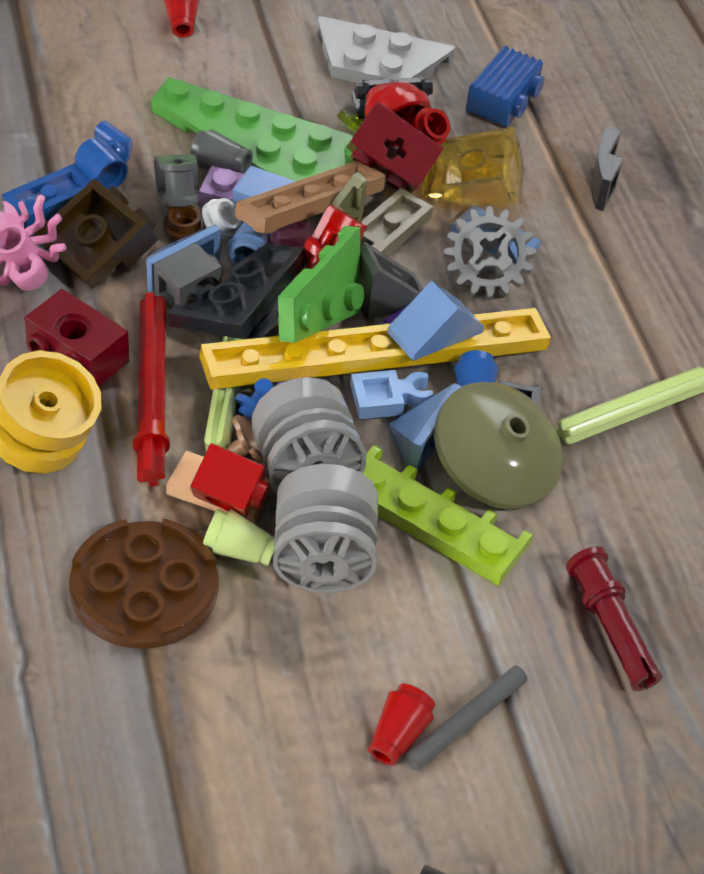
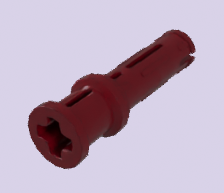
(605, 598)

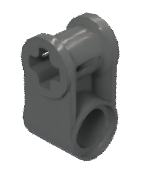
(177, 179)

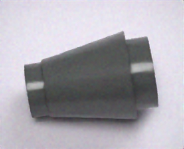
(221, 152)

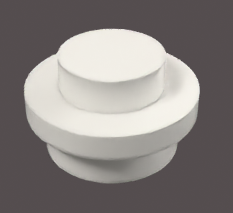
(222, 213)

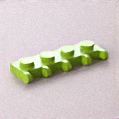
(443, 523)

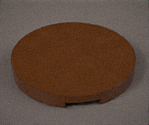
(143, 583)

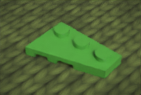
(324, 293)

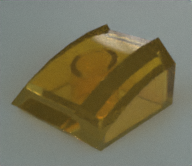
(478, 170)

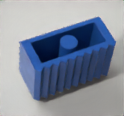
(505, 87)

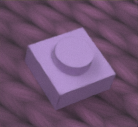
(218, 184)

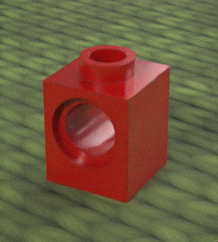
(230, 481)

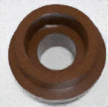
(183, 222)

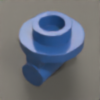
(248, 404)

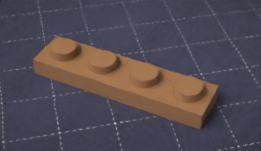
(303, 198)

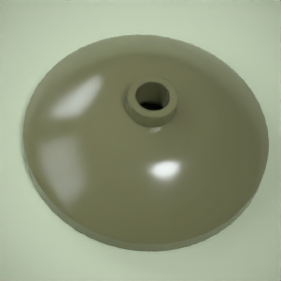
(498, 445)

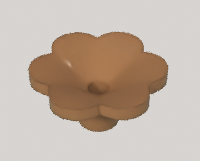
(246, 442)

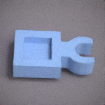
(384, 395)

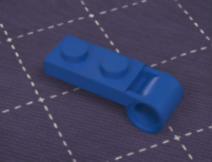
(92, 161)

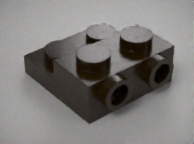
(100, 233)

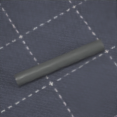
(465, 718)

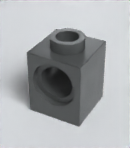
(185, 273)

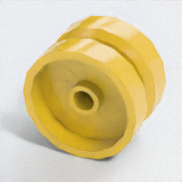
(45, 411)

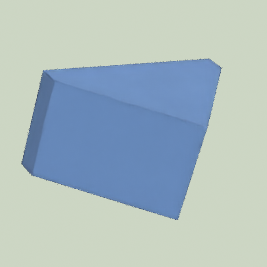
(433, 323)

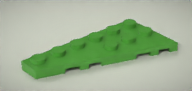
(277, 139)

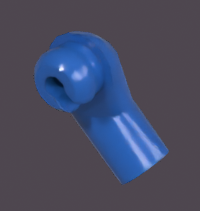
(115, 139)

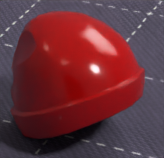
(398, 97)

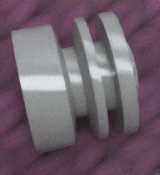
(305, 426)
(326, 528)

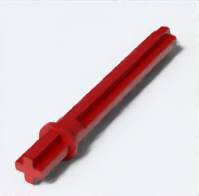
(151, 441)

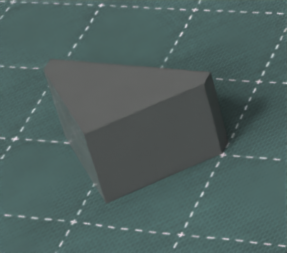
(385, 283)

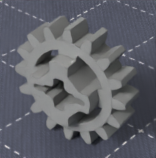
(475, 239)

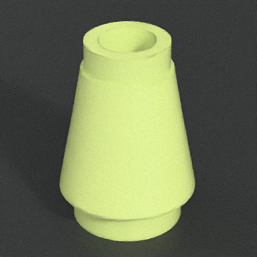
(238, 538)

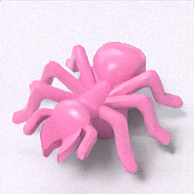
(21, 250)

